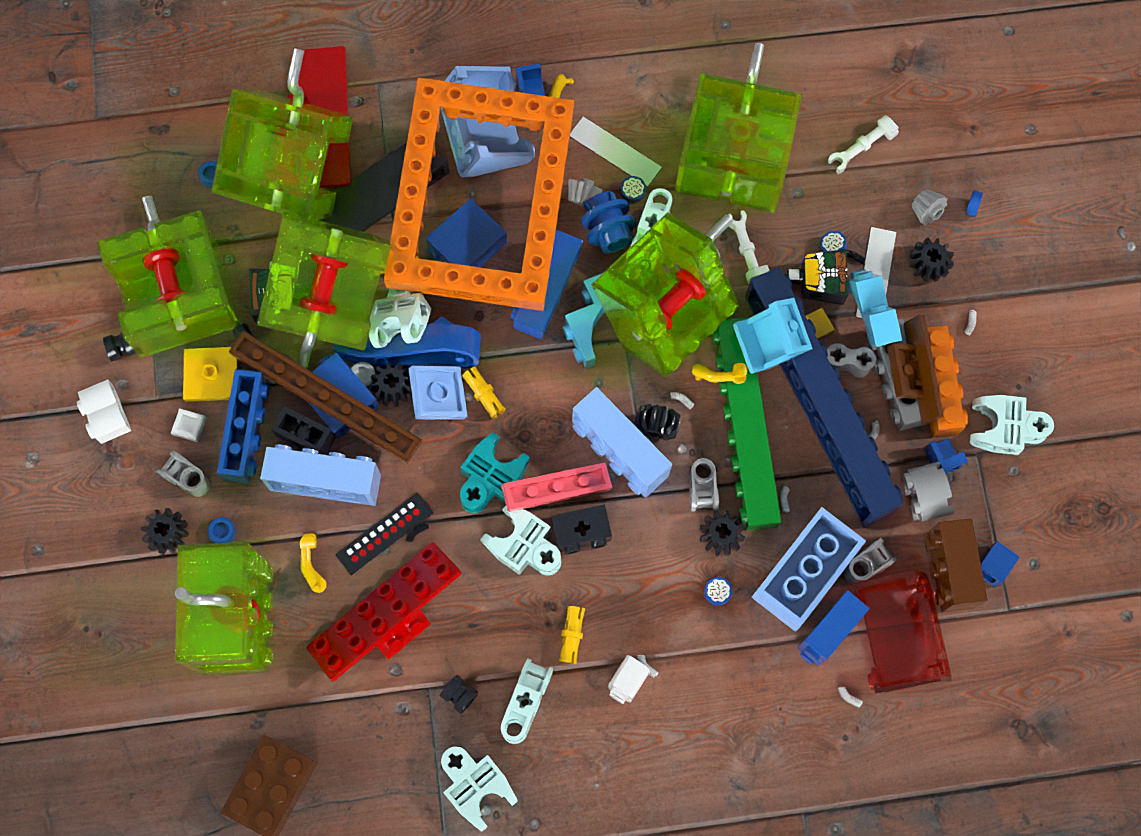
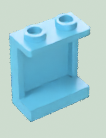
(772, 336)

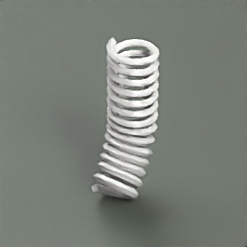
(970, 326)
(681, 397)
(875, 433)
(783, 494)
(654, 673)
(843, 691)

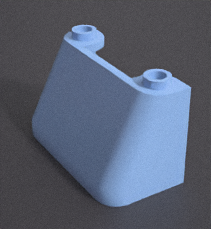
(485, 145)

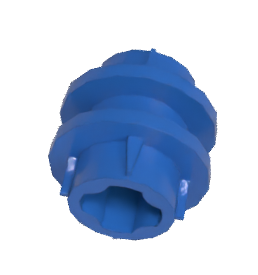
(608, 222)

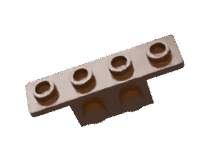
(915, 371)

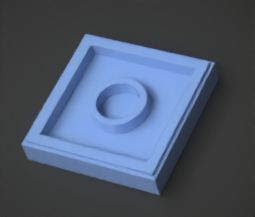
(437, 392)

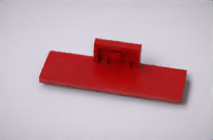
(325, 85)
(386, 616)

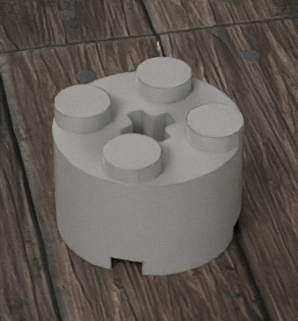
(928, 492)

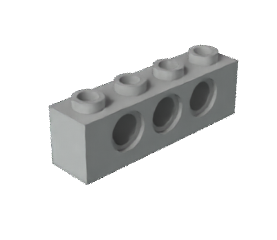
(901, 414)

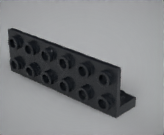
(376, 191)

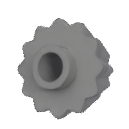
(581, 190)
(929, 206)

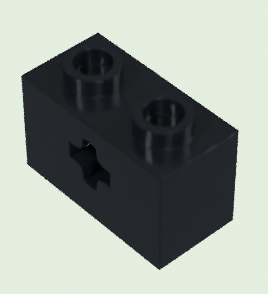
(302, 431)
(592, 519)

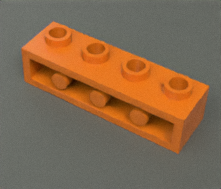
(950, 391)

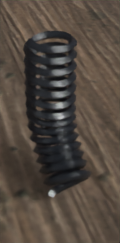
(851, 254)
(411, 536)

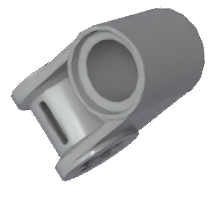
(181, 473)
(703, 491)
(872, 561)

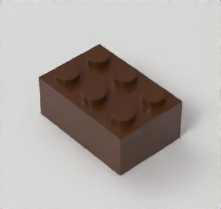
(955, 565)
(269, 787)

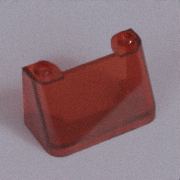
(903, 632)

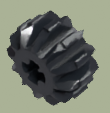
(938, 266)
(382, 386)
(658, 422)
(713, 536)
(160, 542)

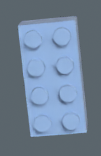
(620, 443)
(321, 475)
(808, 569)

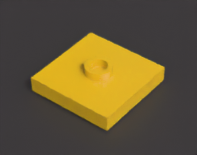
(208, 374)

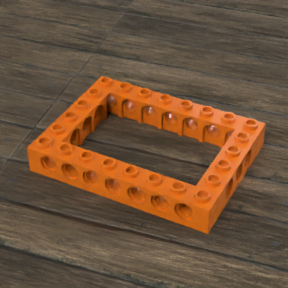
(469, 282)

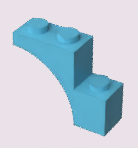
(870, 297)
(581, 323)

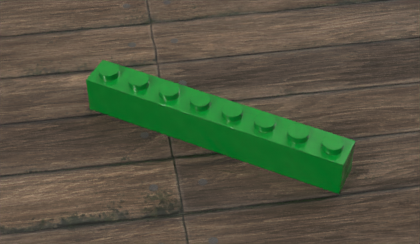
(746, 435)

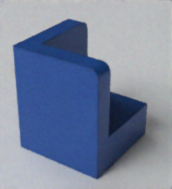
(530, 80)
(946, 455)
(997, 563)

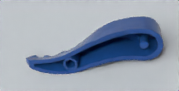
(439, 346)

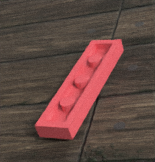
(556, 487)

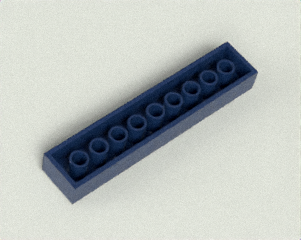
(831, 412)

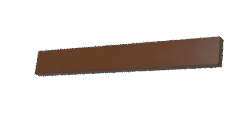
(325, 397)

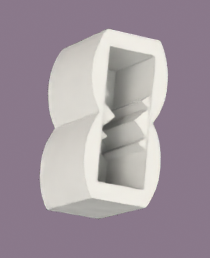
(103, 412)
(628, 679)

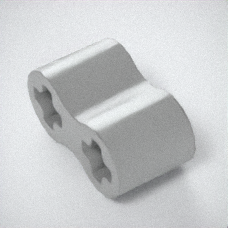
(849, 359)

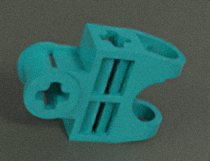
(488, 475)

